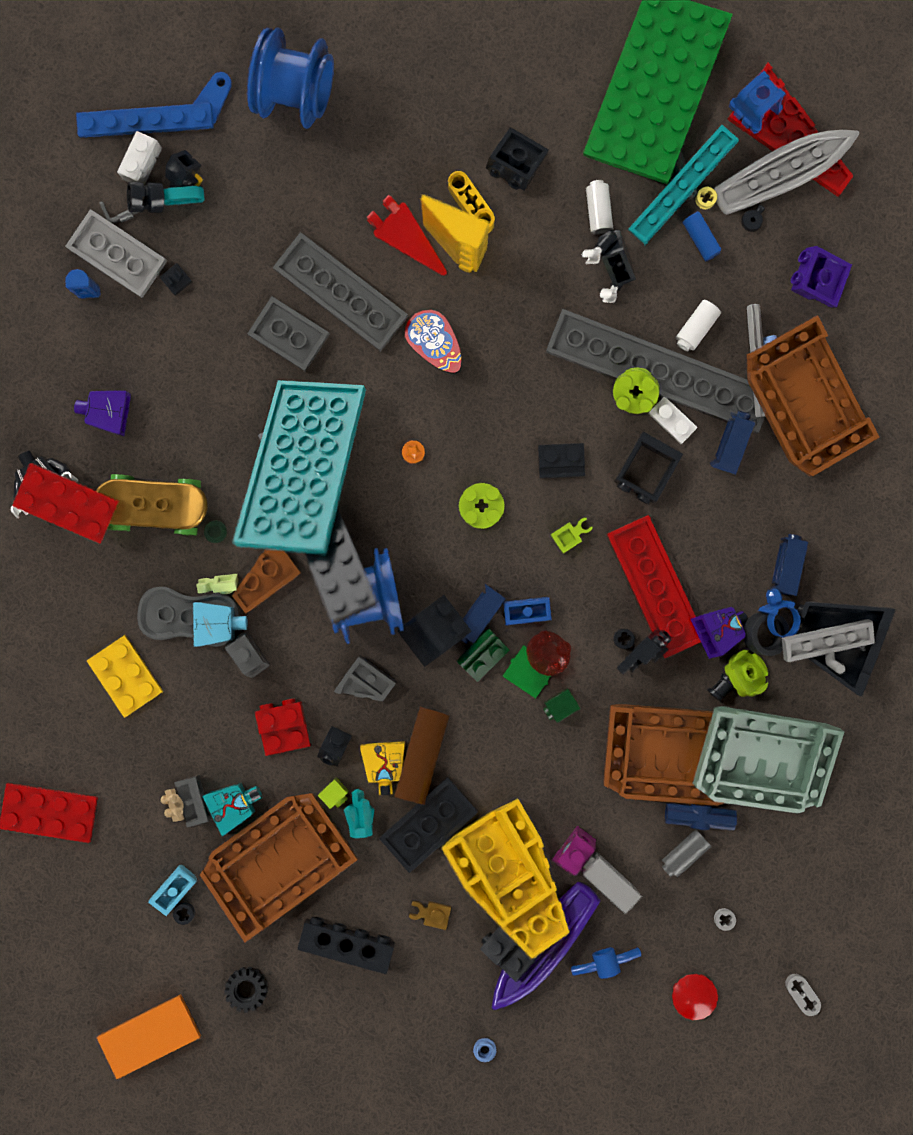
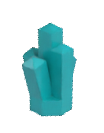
(359, 816)

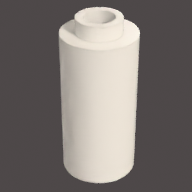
(599, 207)
(697, 325)

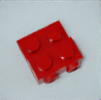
(282, 727)

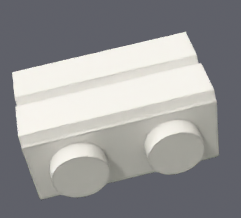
(139, 158)

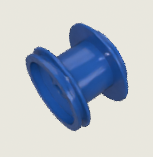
(289, 77)
(384, 589)

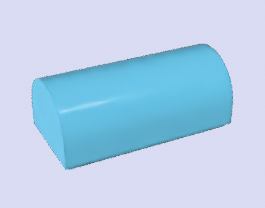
(173, 890)

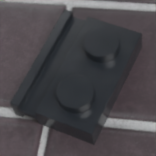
(561, 460)

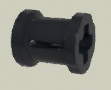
(721, 688)

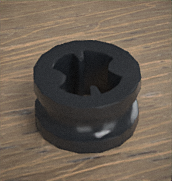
(629, 643)
(176, 915)

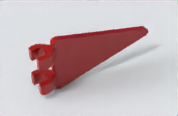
(405, 235)

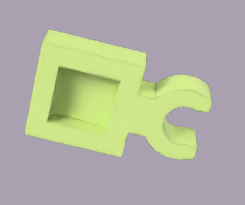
(224, 584)

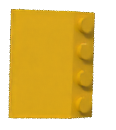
(457, 232)

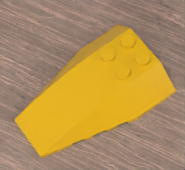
(509, 877)

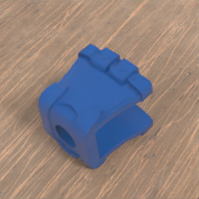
(751, 108)

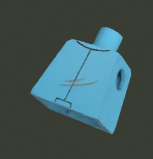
(215, 623)

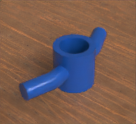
(606, 962)

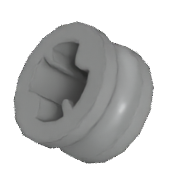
(724, 926)

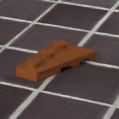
(268, 575)

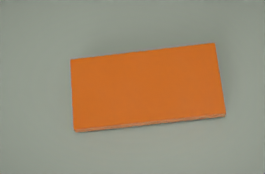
(148, 1036)

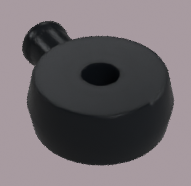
(756, 216)

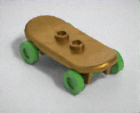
(156, 504)

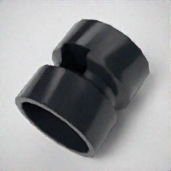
(153, 197)

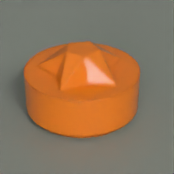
(413, 452)

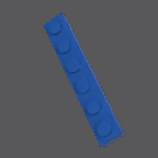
(145, 120)

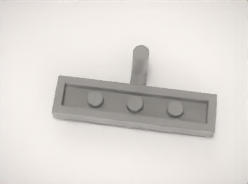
(828, 641)

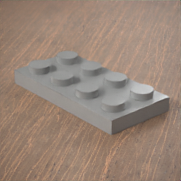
(116, 253)

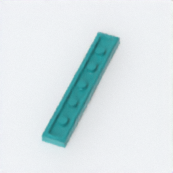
(683, 184)

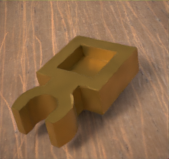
(435, 914)

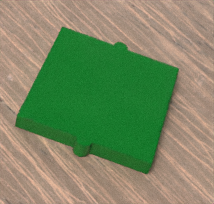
(524, 676)

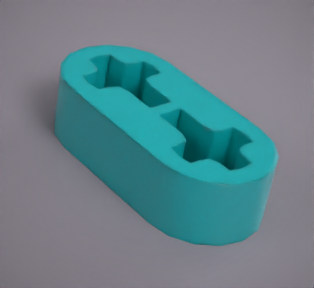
(183, 195)

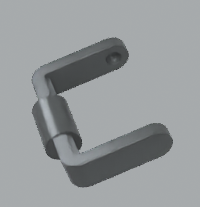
(124, 216)

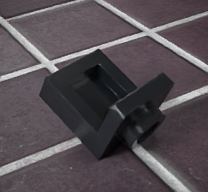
(334, 746)

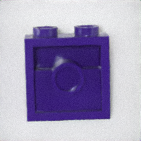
(820, 276)

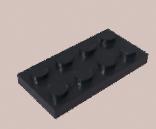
(428, 825)

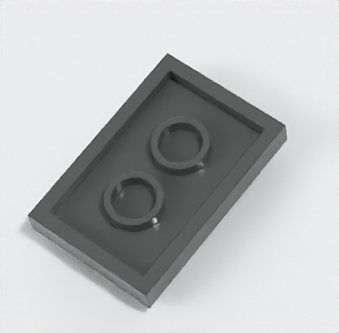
(288, 333)

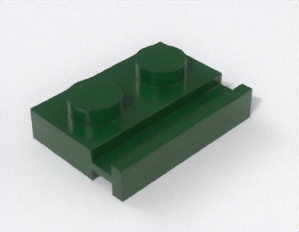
(483, 655)

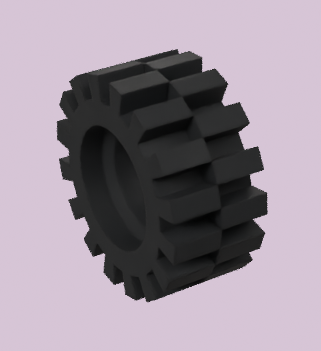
(234, 996)

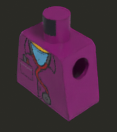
(575, 851)

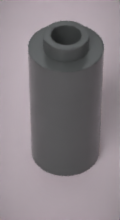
(685, 854)

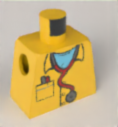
(383, 763)

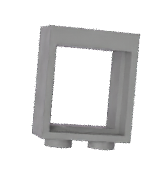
(610, 882)

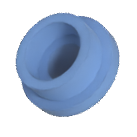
(484, 1057)

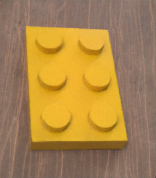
(125, 676)

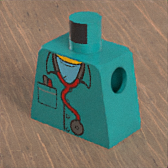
(231, 805)

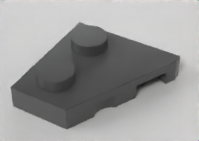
(366, 681)

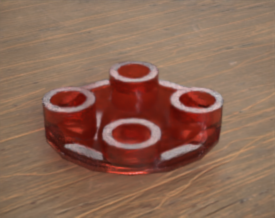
(545, 656)

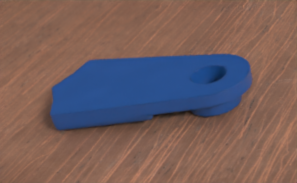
(214, 94)

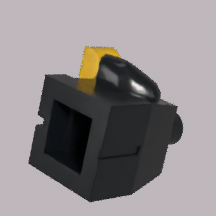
(182, 170)

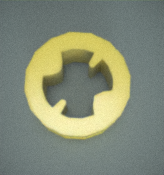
(708, 204)

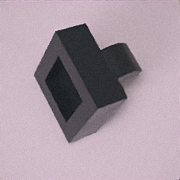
(176, 279)

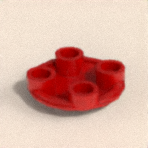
(694, 996)

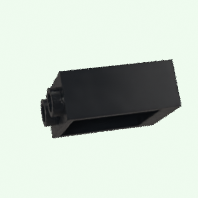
(659, 448)

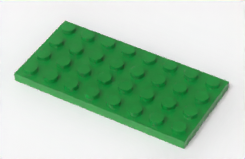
(657, 87)

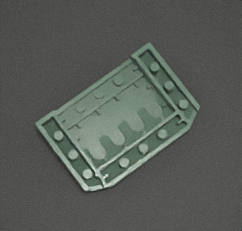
(767, 760)

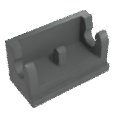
(194, 806)

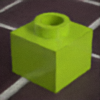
(334, 794)

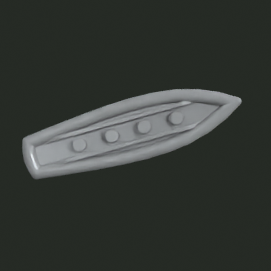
(784, 169)

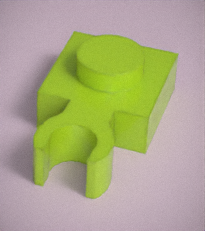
(568, 537)

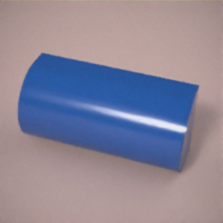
(702, 236)
(81, 284)
(527, 610)

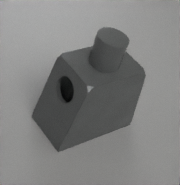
(247, 655)

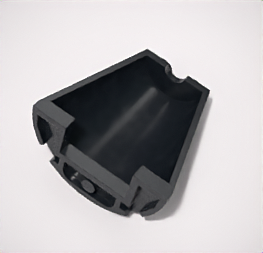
(859, 660)

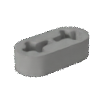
(798, 997)

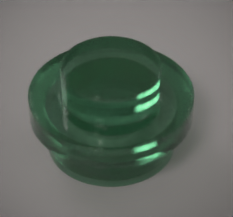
(215, 531)

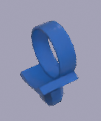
(775, 603)

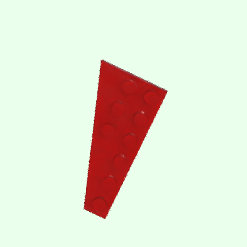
(789, 126)

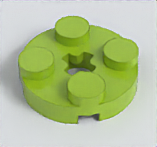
(633, 403)
(473, 515)
(737, 672)

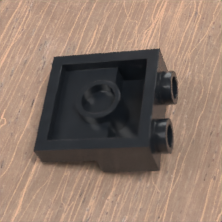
(516, 159)
(650, 649)
(507, 953)

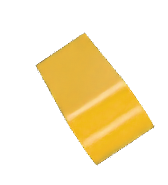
(460, 197)

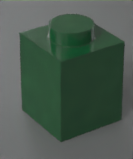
(561, 706)

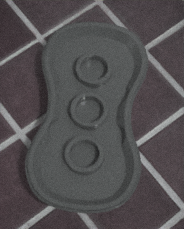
(170, 614)

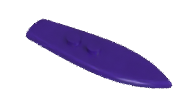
(578, 907)

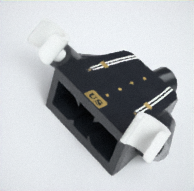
(616, 260)
(50, 464)

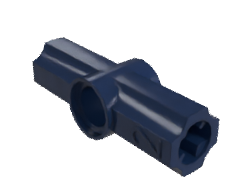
(700, 816)

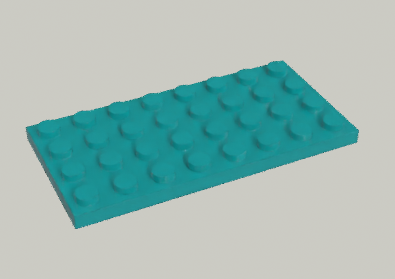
(300, 467)

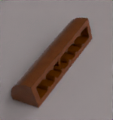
(422, 756)

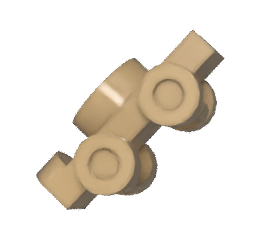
(175, 805)

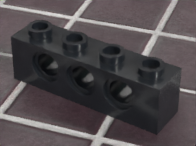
(334, 950)

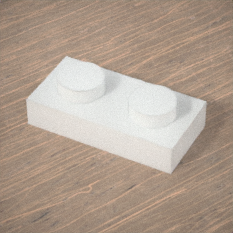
(672, 420)

